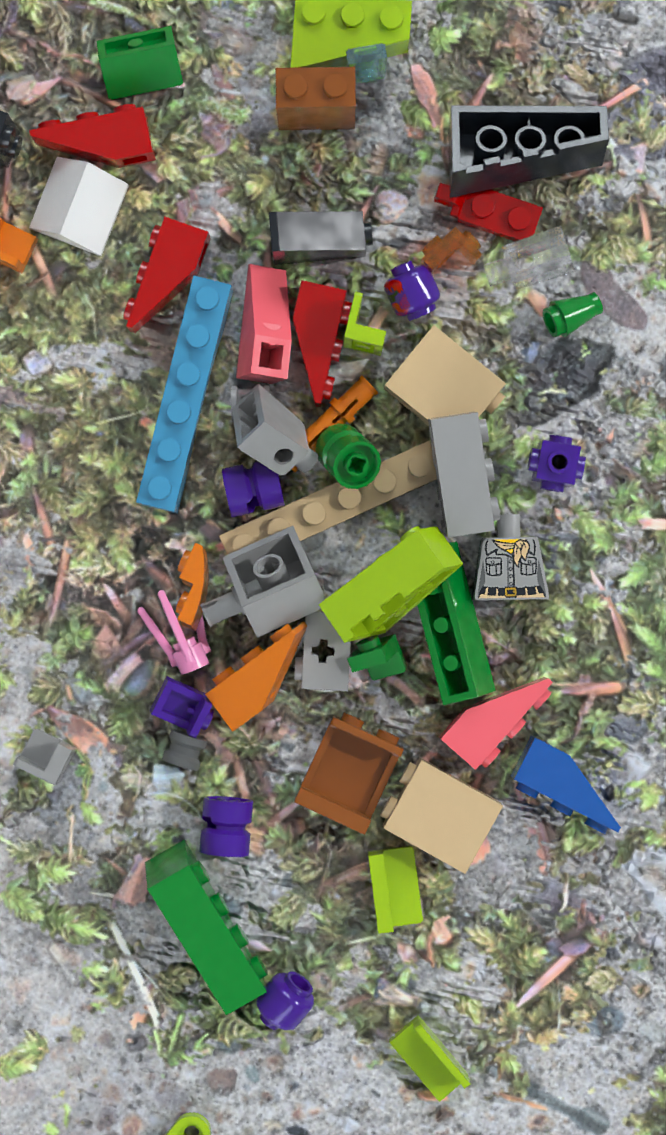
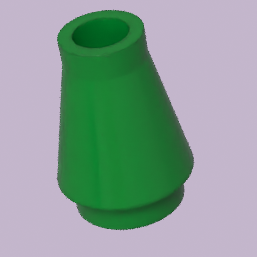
(569, 314)

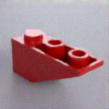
(110, 139)
(173, 262)
(317, 323)

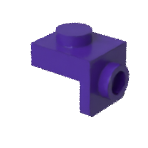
(183, 706)

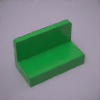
(139, 62)

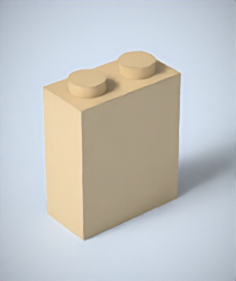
(444, 380)
(440, 814)

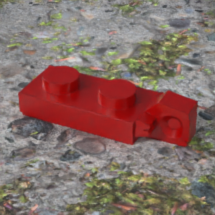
(492, 212)

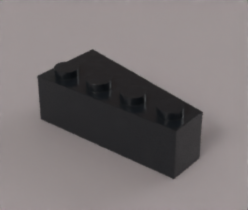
(522, 144)

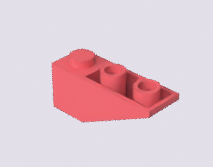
(265, 327)
(486, 723)

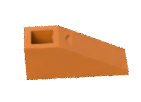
(255, 685)

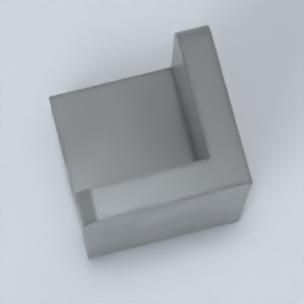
(45, 756)

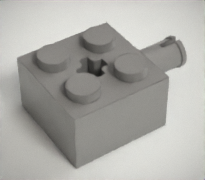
(269, 584)

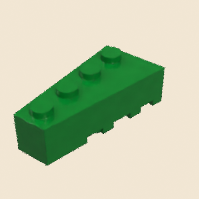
(204, 928)

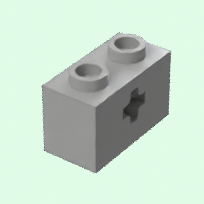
(320, 675)

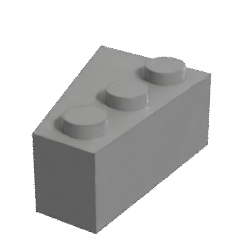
(463, 474)

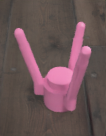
(188, 653)

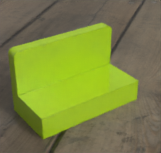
(359, 336)
(395, 887)
(429, 1058)

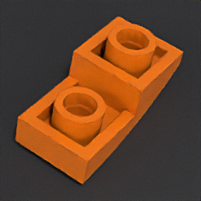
(195, 574)

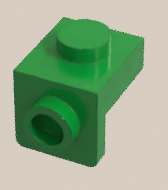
(379, 656)

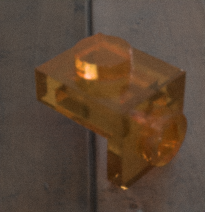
(440, 250)

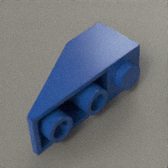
(557, 776)

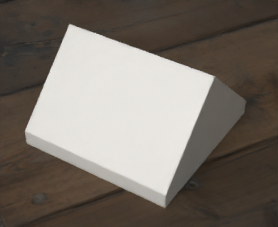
(79, 205)

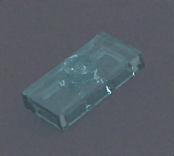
(368, 62)

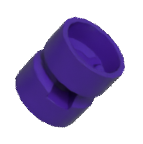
(252, 488)
(226, 826)

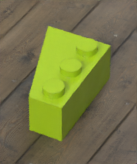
(330, 27)
(391, 585)

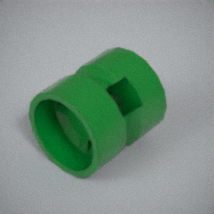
(348, 456)

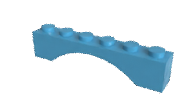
(184, 394)

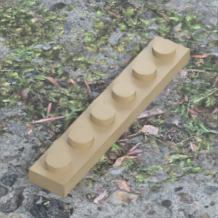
(337, 503)

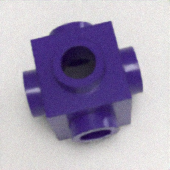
(541, 463)

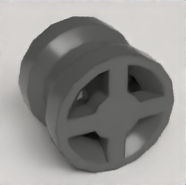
(184, 750)

